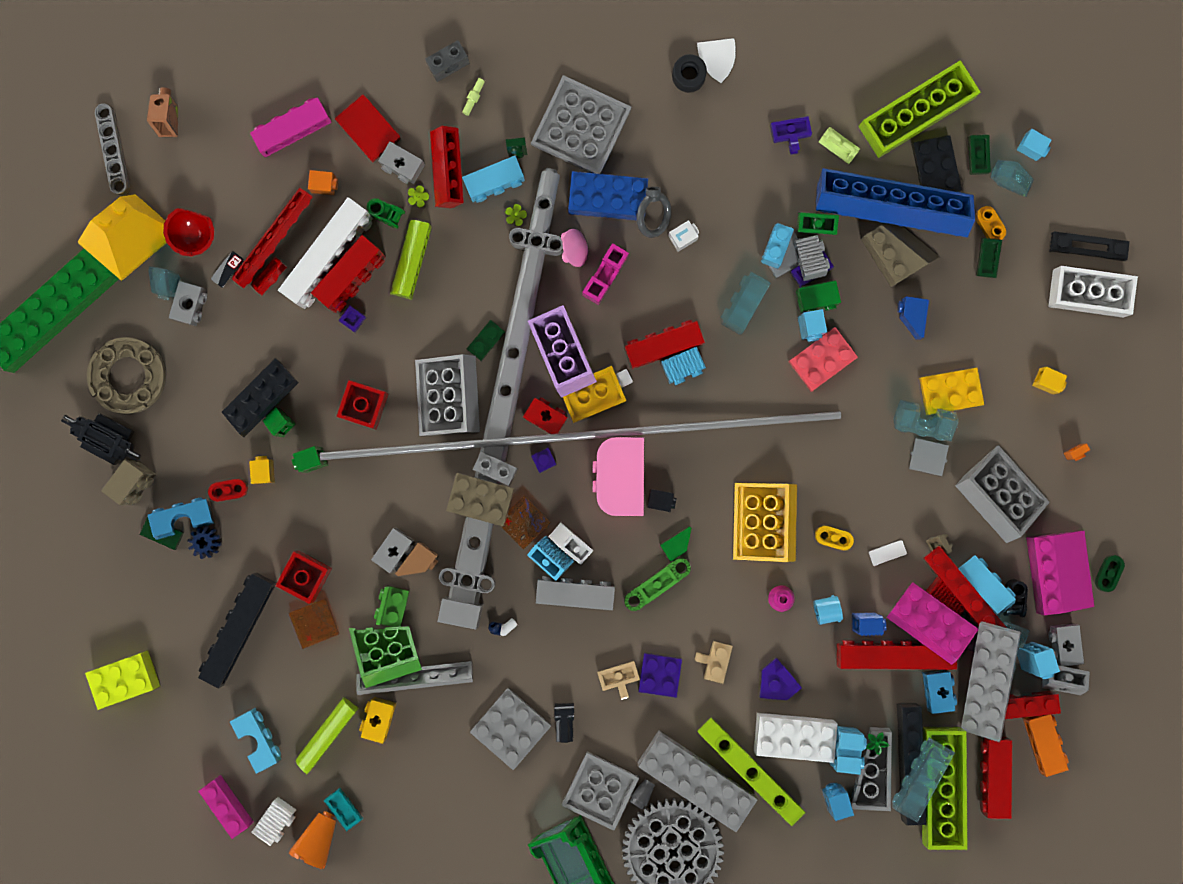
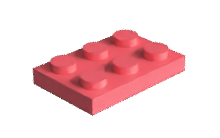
(823, 359)

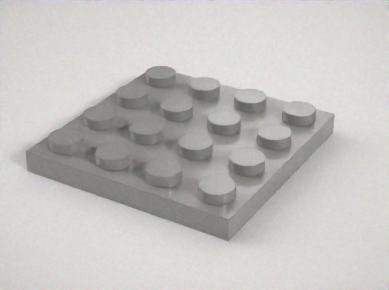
(581, 125)

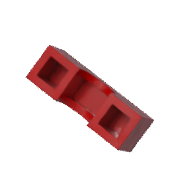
(1033, 705)

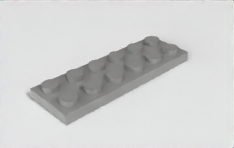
(990, 681)

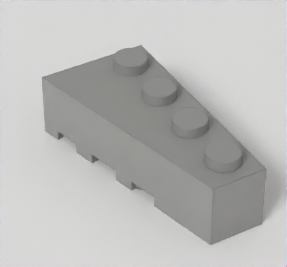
(873, 785)

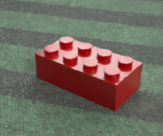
(349, 274)

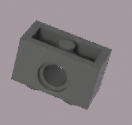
(447, 61)

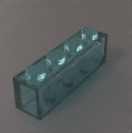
(923, 779)

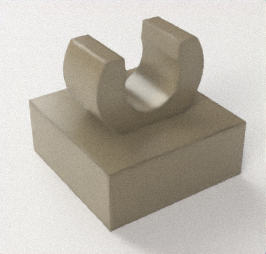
(941, 541)

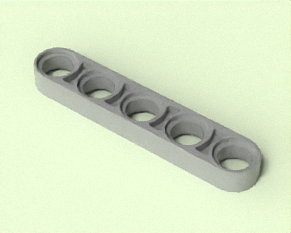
(106, 142)

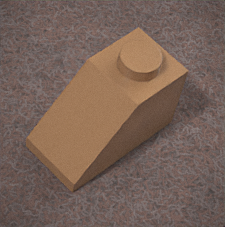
(418, 561)

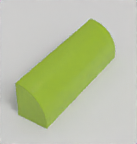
(411, 259)
(326, 735)

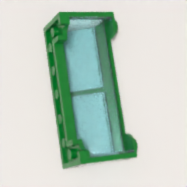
(570, 854)

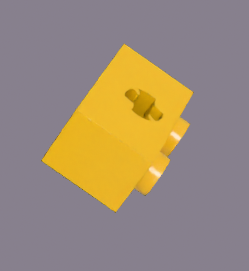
(372, 730)

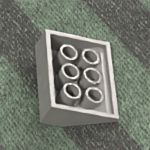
(447, 395)
(1002, 494)

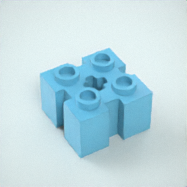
(848, 750)

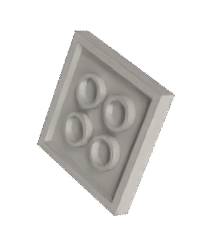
(510, 728)
(600, 791)

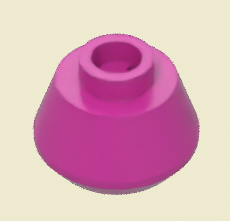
(779, 604)

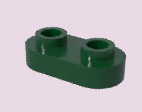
(1111, 575)

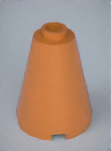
(315, 841)

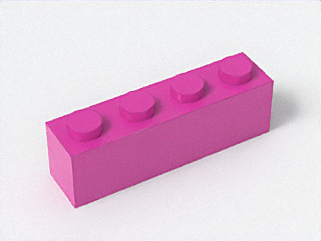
(290, 127)

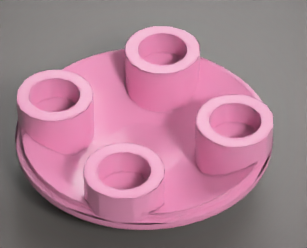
(574, 248)

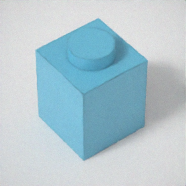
(1034, 145)

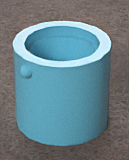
(828, 610)

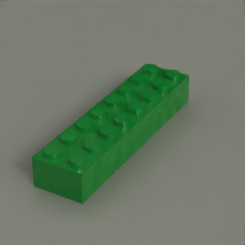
(52, 309)

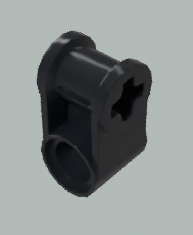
(1020, 605)

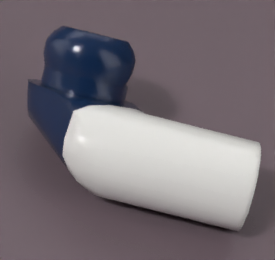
(502, 629)

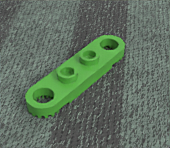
(657, 584)

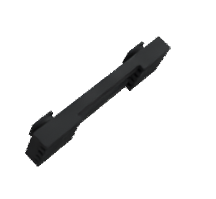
(1116, 249)

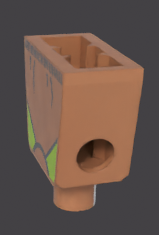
(163, 114)

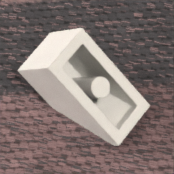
(570, 543)

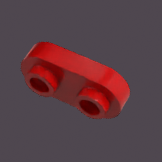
(228, 490)

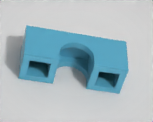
(252, 724)

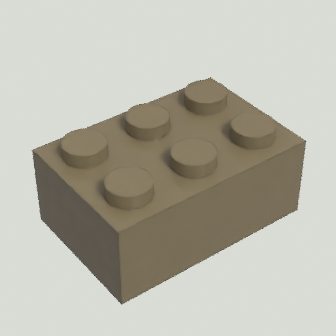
(480, 499)

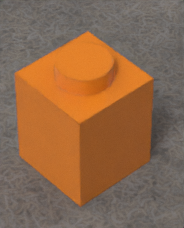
(322, 182)

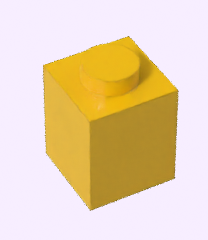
(1050, 380)
(262, 470)

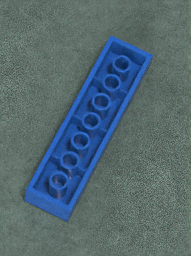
(895, 202)

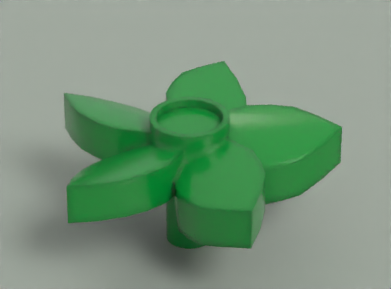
(877, 743)

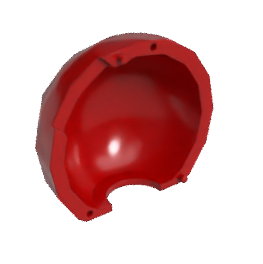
(188, 232)

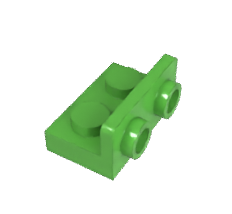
(392, 606)

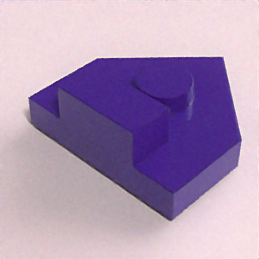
(777, 682)

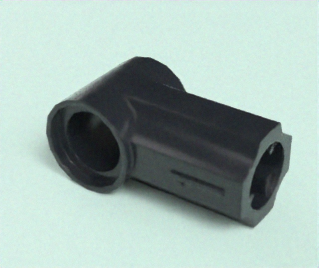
(564, 722)

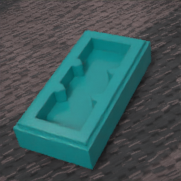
(343, 809)

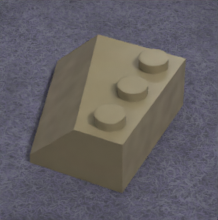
(897, 252)

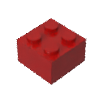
(362, 404)
(303, 577)

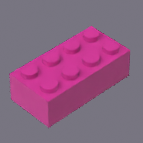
(932, 623)

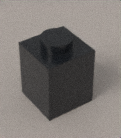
(661, 500)

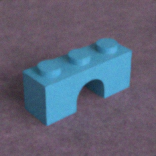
(163, 520)

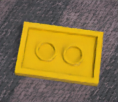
(951, 391)
(595, 397)

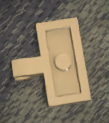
(716, 661)
(618, 677)

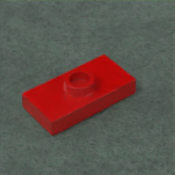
(268, 276)

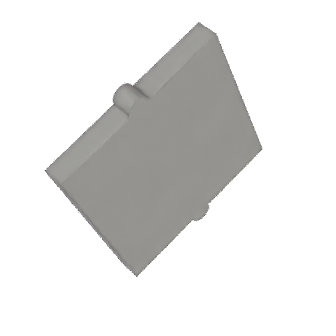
(928, 457)

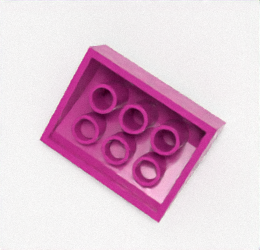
(1060, 572)

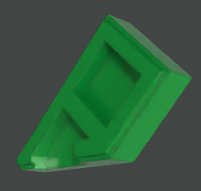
(677, 544)

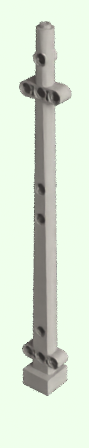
(463, 604)

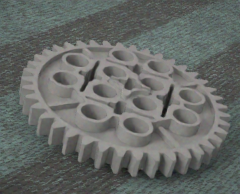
(668, 815)

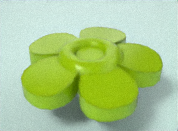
(417, 196)
(515, 215)

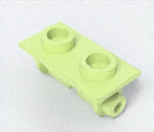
(839, 145)

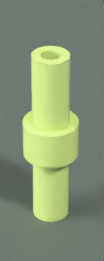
(473, 96)

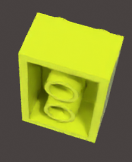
(122, 680)

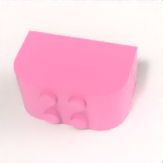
(620, 476)

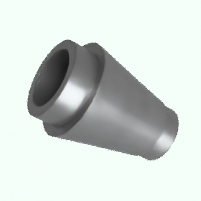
(642, 794)

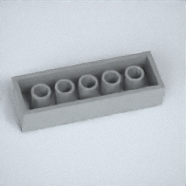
(697, 781)

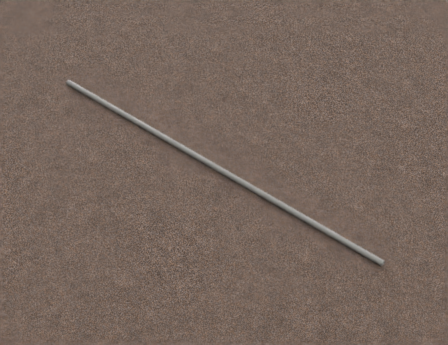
(579, 435)

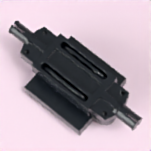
(103, 437)

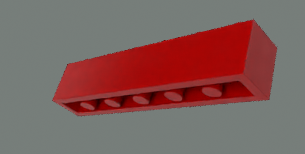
(889, 656)

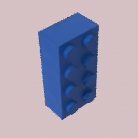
(606, 195)

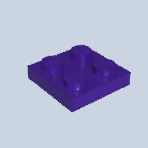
(660, 675)

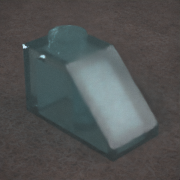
(1012, 177)
(163, 282)

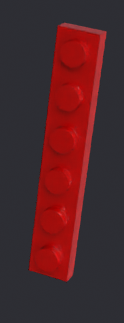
(272, 237)
(961, 587)

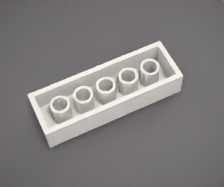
(325, 252)

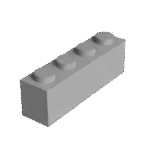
(575, 594)

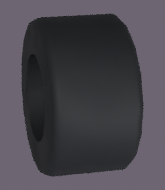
(693, 62)

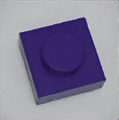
(352, 319)
(543, 460)

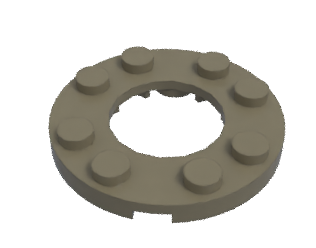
(100, 367)

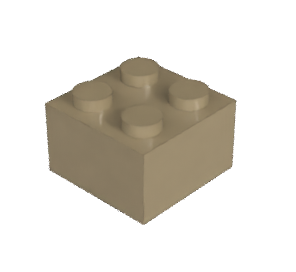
(129, 482)

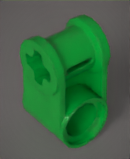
(388, 214)

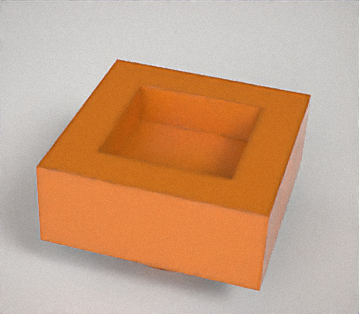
(1077, 452)

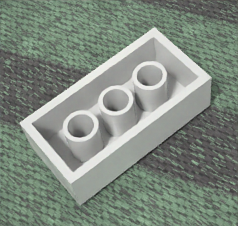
(1092, 291)
(795, 737)

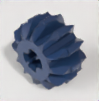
(200, 548)

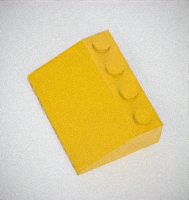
(765, 522)

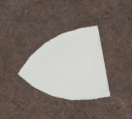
(718, 57)

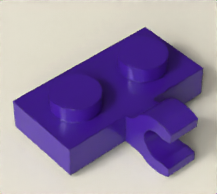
(791, 131)

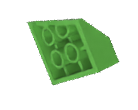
(384, 653)

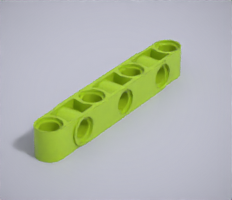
(760, 781)

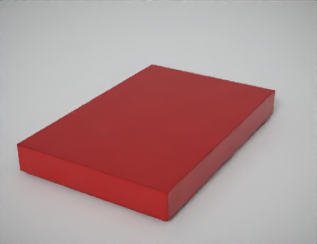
(367, 128)

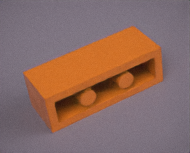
(1046, 744)

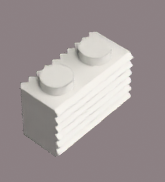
(273, 821)

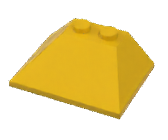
(124, 235)

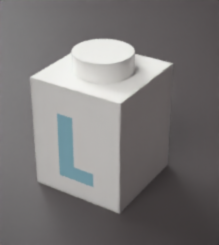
(684, 235)

